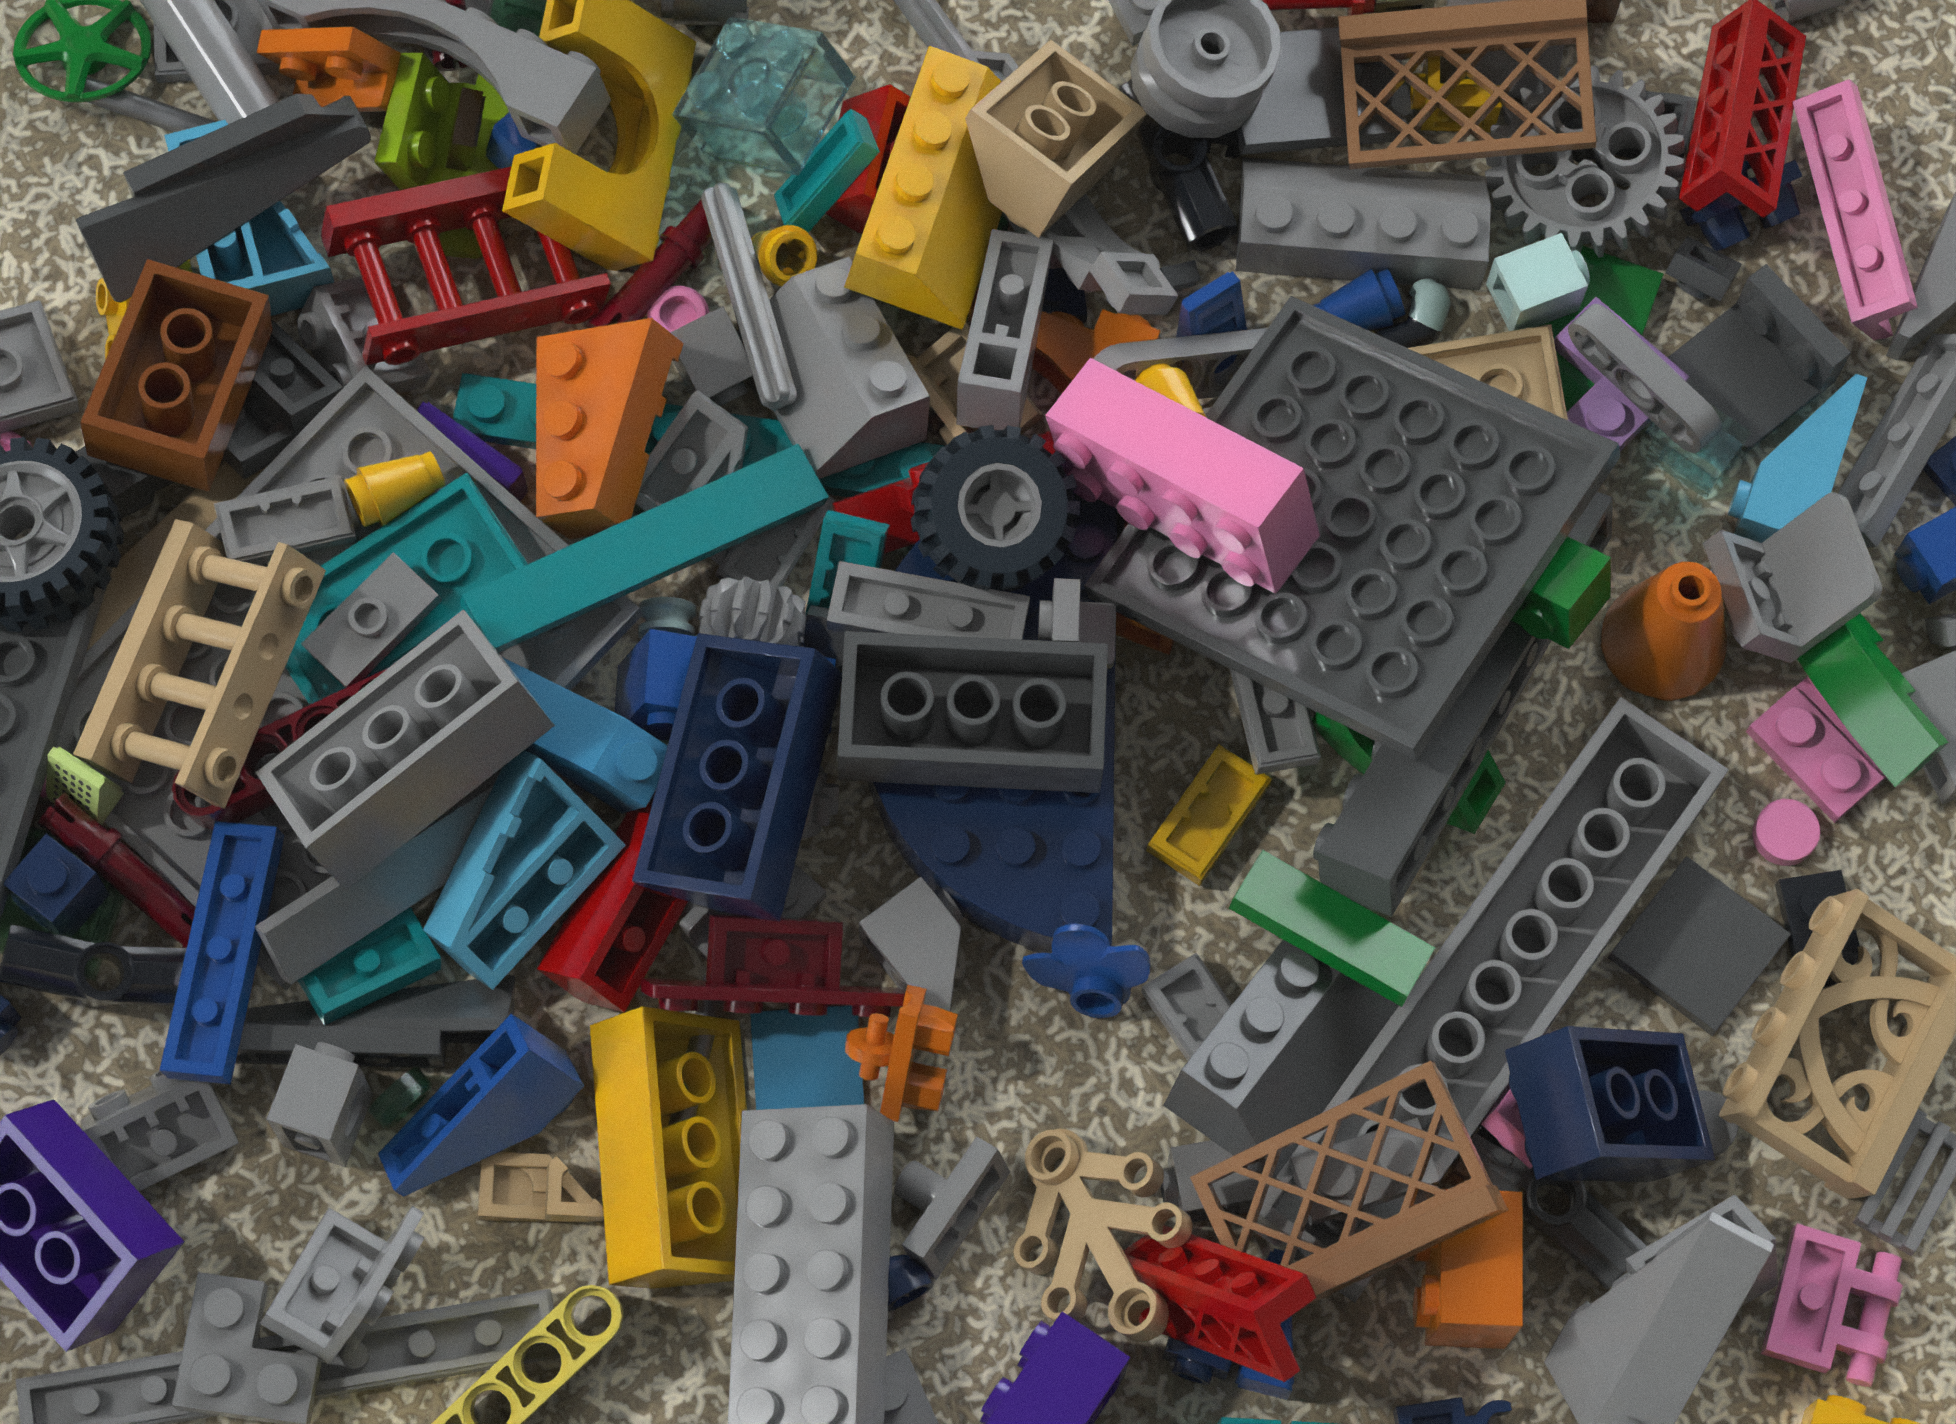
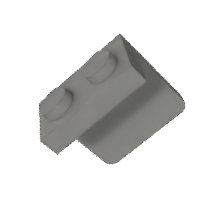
(1797, 581)
(341, 1284)

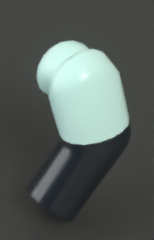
(1425, 318)

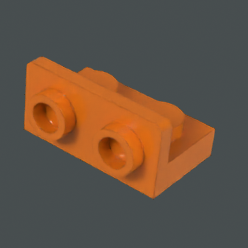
(334, 64)

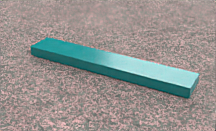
(644, 548)

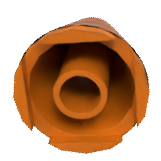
(1667, 633)

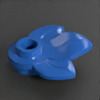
(1090, 969)

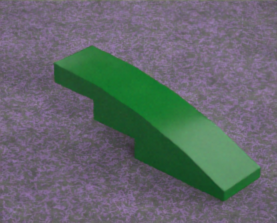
(1872, 700)

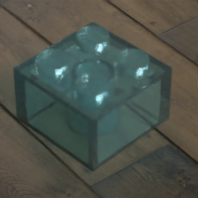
(764, 95)

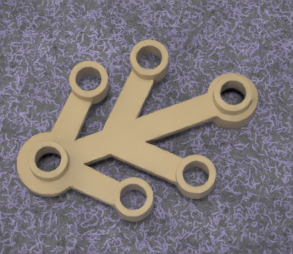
(1092, 1227)

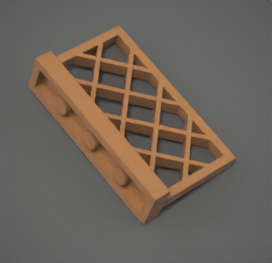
(1464, 31)
(1388, 1239)

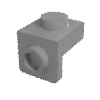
(1076, 621)

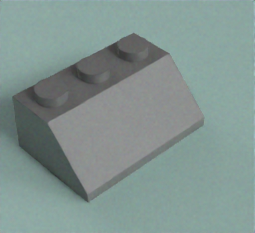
(848, 373)

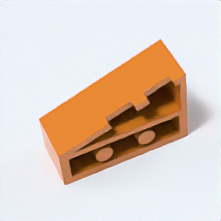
(595, 419)

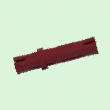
(679, 250)
(120, 867)

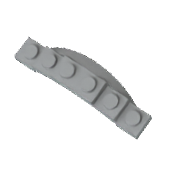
(1089, 248)

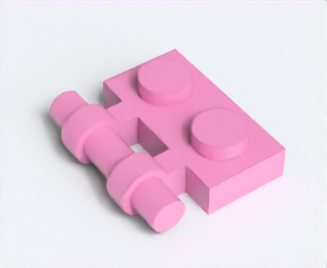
(1812, 1302)

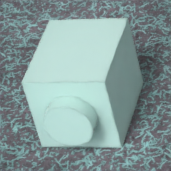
(1538, 283)

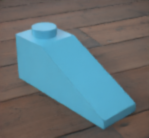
(1799, 468)

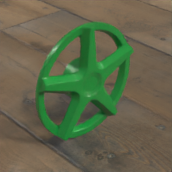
(82, 48)

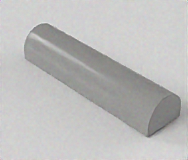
(212, 56)

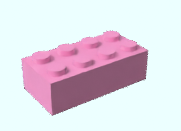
(1184, 476)

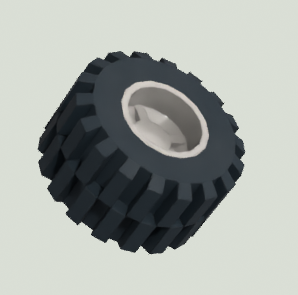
(994, 509)

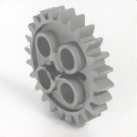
(1550, 201)

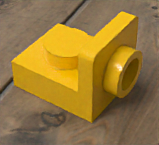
(1465, 97)

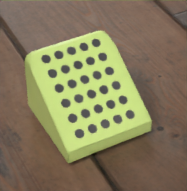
(82, 783)

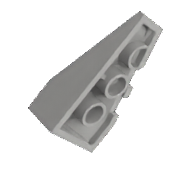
(1656, 1330)

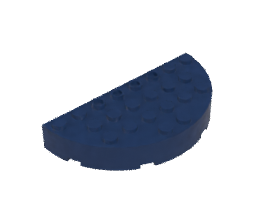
(1018, 855)

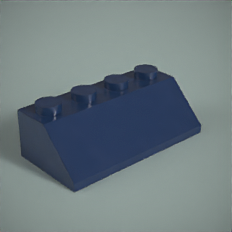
(739, 775)

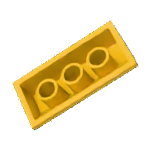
(931, 208)
(666, 1185)

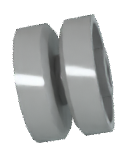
(1205, 64)

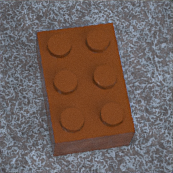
(177, 375)

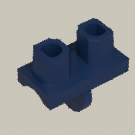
(1722, 220)

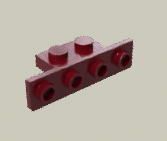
(773, 962)

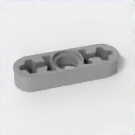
(1645, 378)

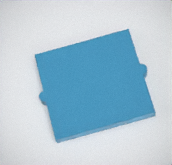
(804, 1059)

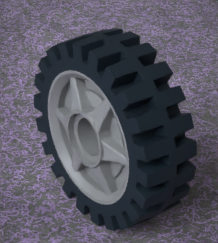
(70, 535)

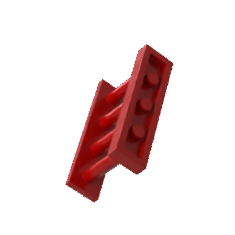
(419, 217)

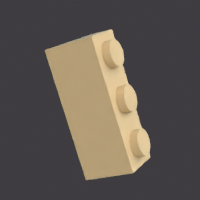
(1049, 136)

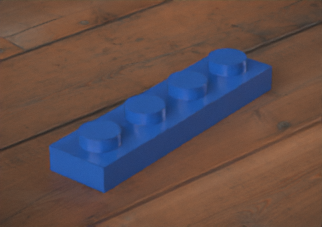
(222, 953)

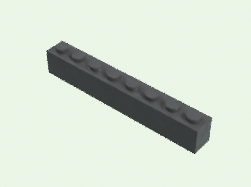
(1404, 803)

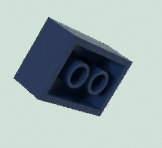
(1608, 1105)

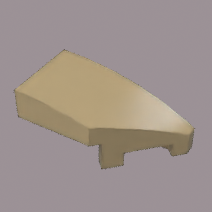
(532, 1190)

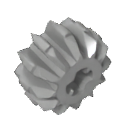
(753, 612)

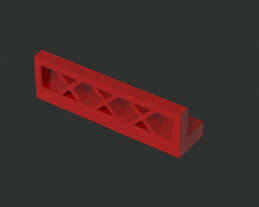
(1728, 101)
(1224, 1300)

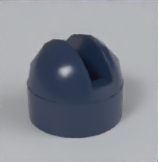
(906, 1277)

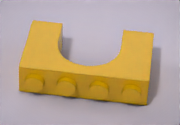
(646, 72)

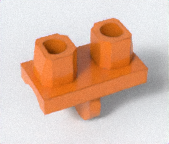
(918, 1028)

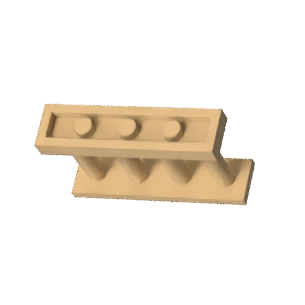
(157, 646)

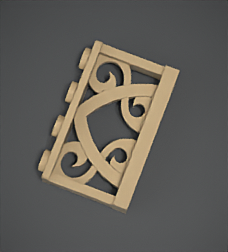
(1895, 1093)

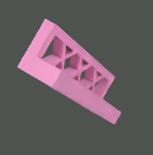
(1855, 207)

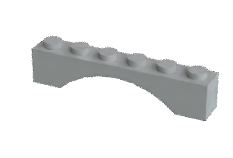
(546, 91)

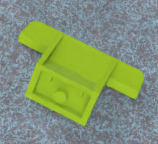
(419, 134)

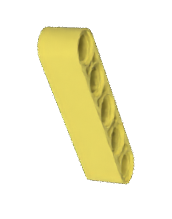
(509, 1373)

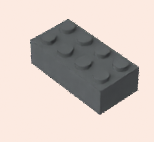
(972, 712)

